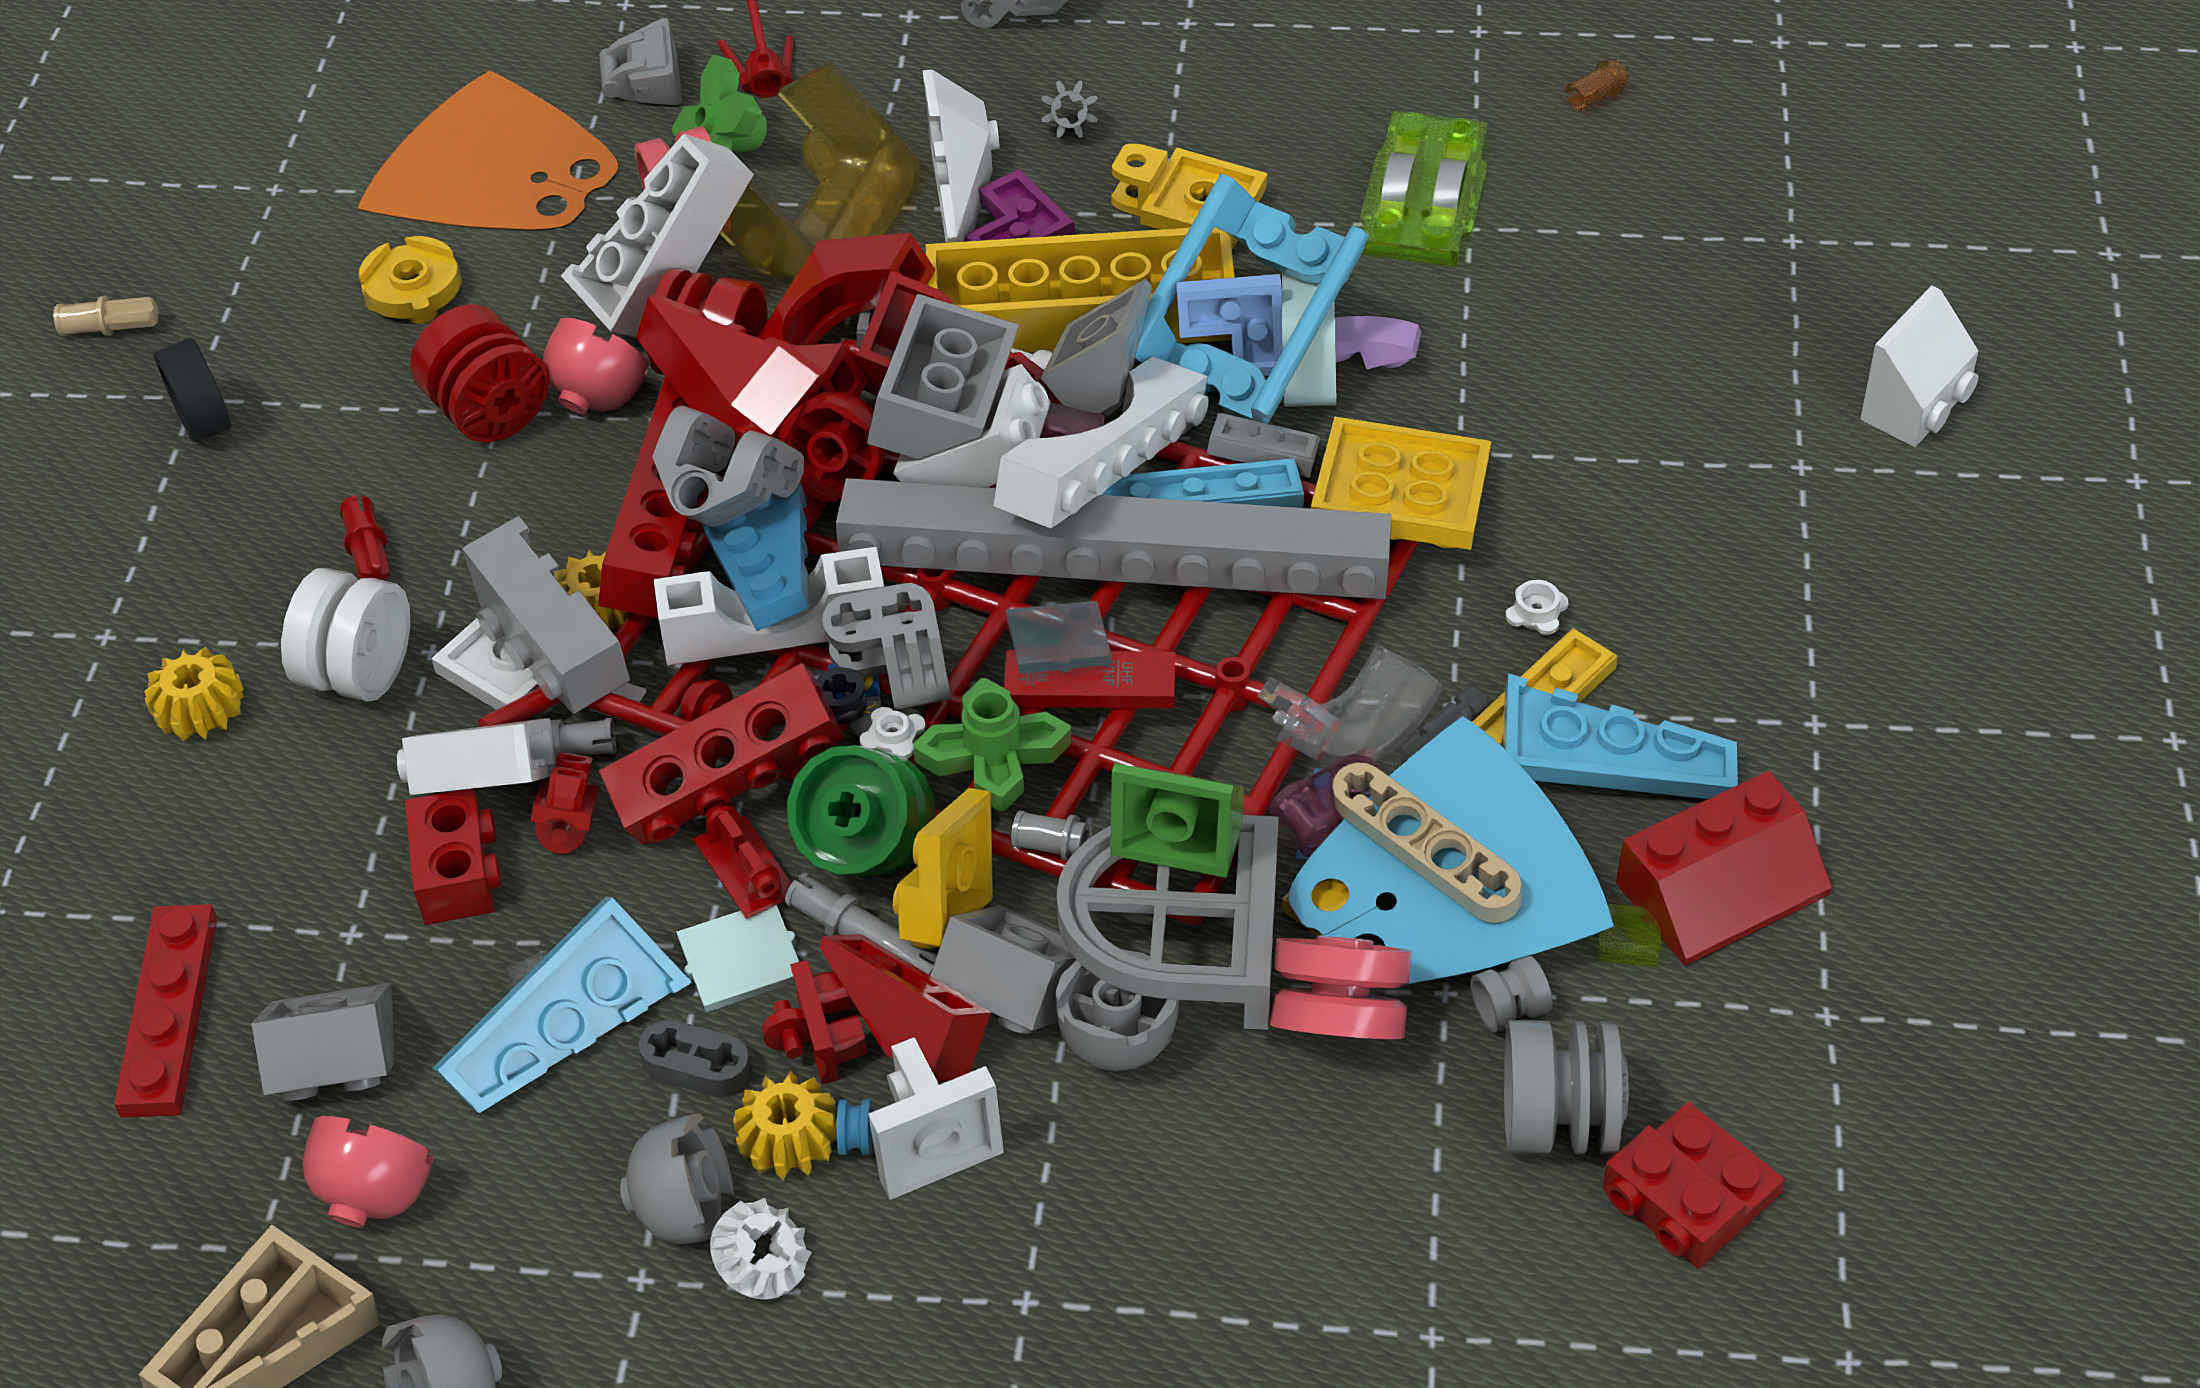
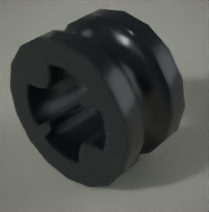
(847, 681)

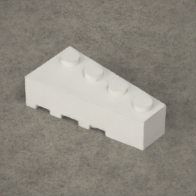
(661, 230)

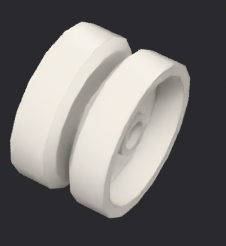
(345, 634)

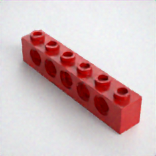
(649, 533)

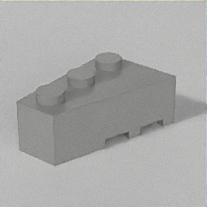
(540, 621)

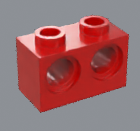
(451, 856)

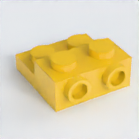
(951, 870)

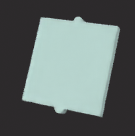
(738, 957)

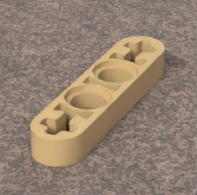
(1420, 847)

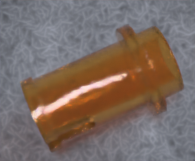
(1606, 79)

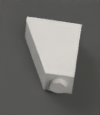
(477, 757)

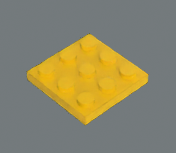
(1416, 475)

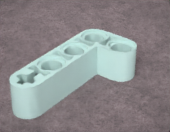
(1316, 375)

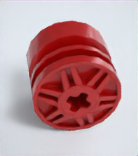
(722, 301)
(479, 373)

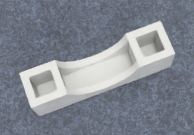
(709, 622)

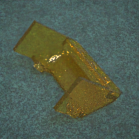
(861, 172)

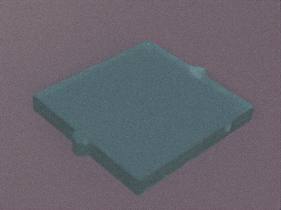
(1058, 637)

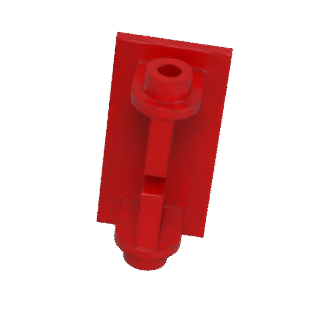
(741, 861)

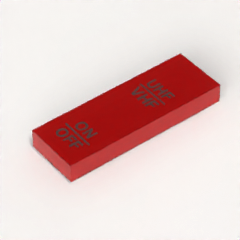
(1131, 681)

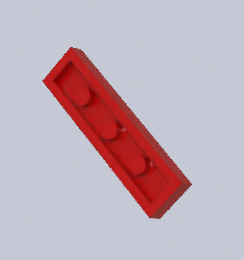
(166, 1011)

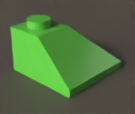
(1175, 819)

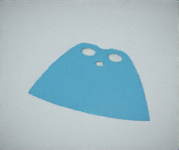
(1502, 808)

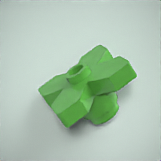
(727, 115)
(992, 742)

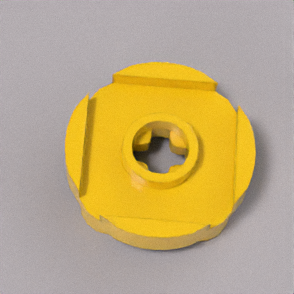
(386, 273)

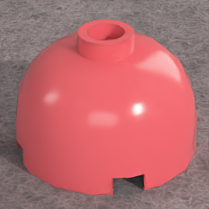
(591, 369)
(363, 1171)

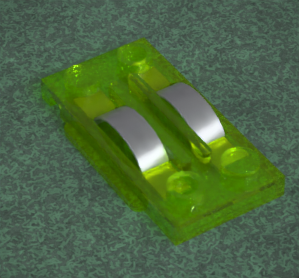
(1425, 188)

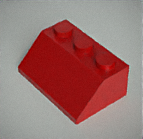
(1724, 867)

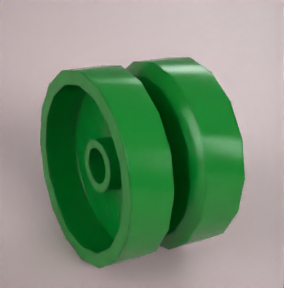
(859, 810)

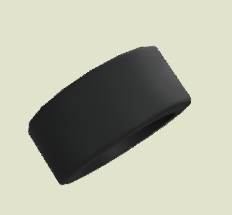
(192, 389)

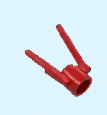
(764, 69)

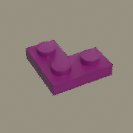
(1019, 211)

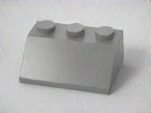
(940, 379)

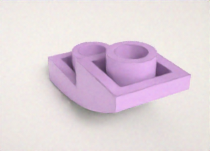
(1378, 339)

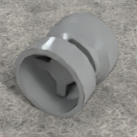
(1511, 993)

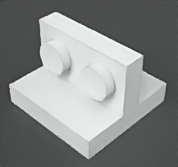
(931, 1125)

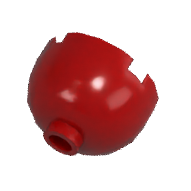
(833, 439)

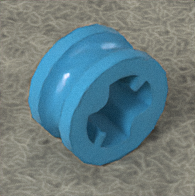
(854, 1127)

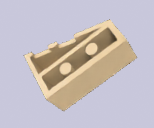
(265, 1322)

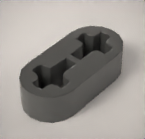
(693, 1061)

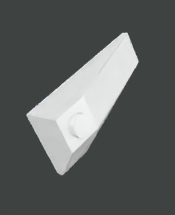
(960, 151)

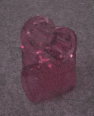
(1310, 805)

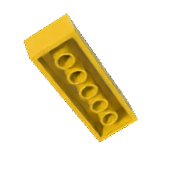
(1060, 278)

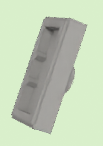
(1258, 441)

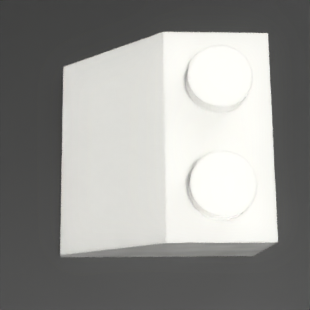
(1920, 370)

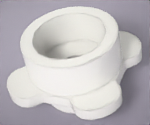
(1537, 607)
(893, 731)

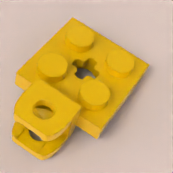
(1172, 190)

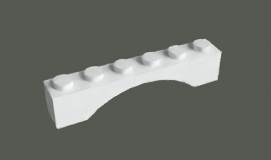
(1061, 474)

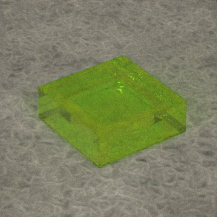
(1632, 939)

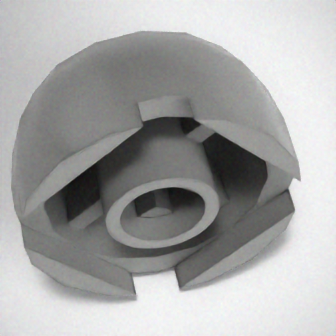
(1109, 1024)
(677, 1180)
(439, 1354)

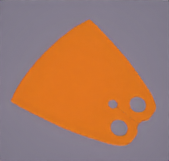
(477, 161)

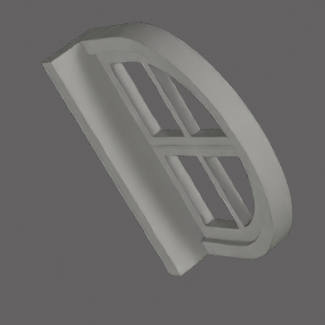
(1251, 907)

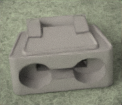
(643, 66)

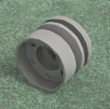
(1563, 1087)

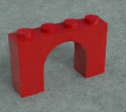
(835, 284)

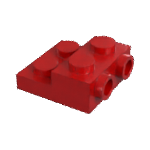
(1690, 1184)

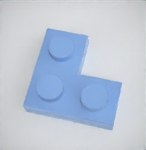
(1236, 306)

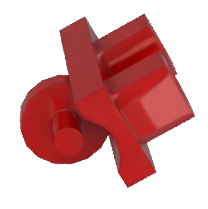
(565, 804)
(793, 1027)

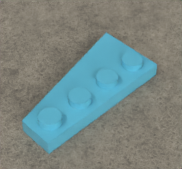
(1611, 749)
(577, 992)

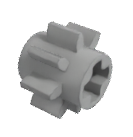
(1064, 121)

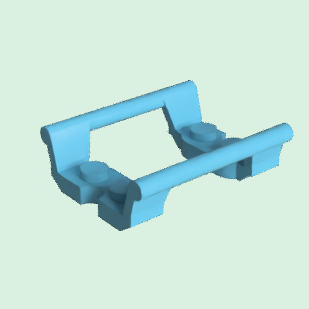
(1272, 239)

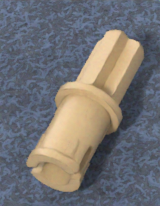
(105, 315)

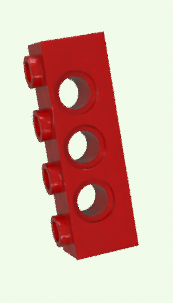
(691, 752)

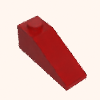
(908, 1003)

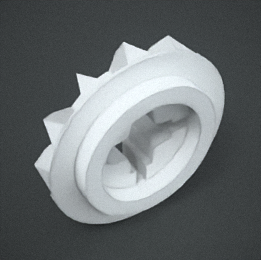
(733, 1250)

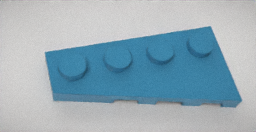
(766, 557)

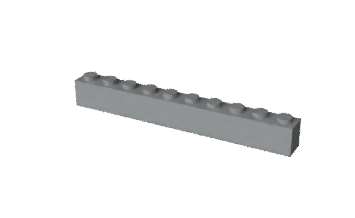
(1122, 540)

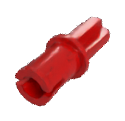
(364, 538)

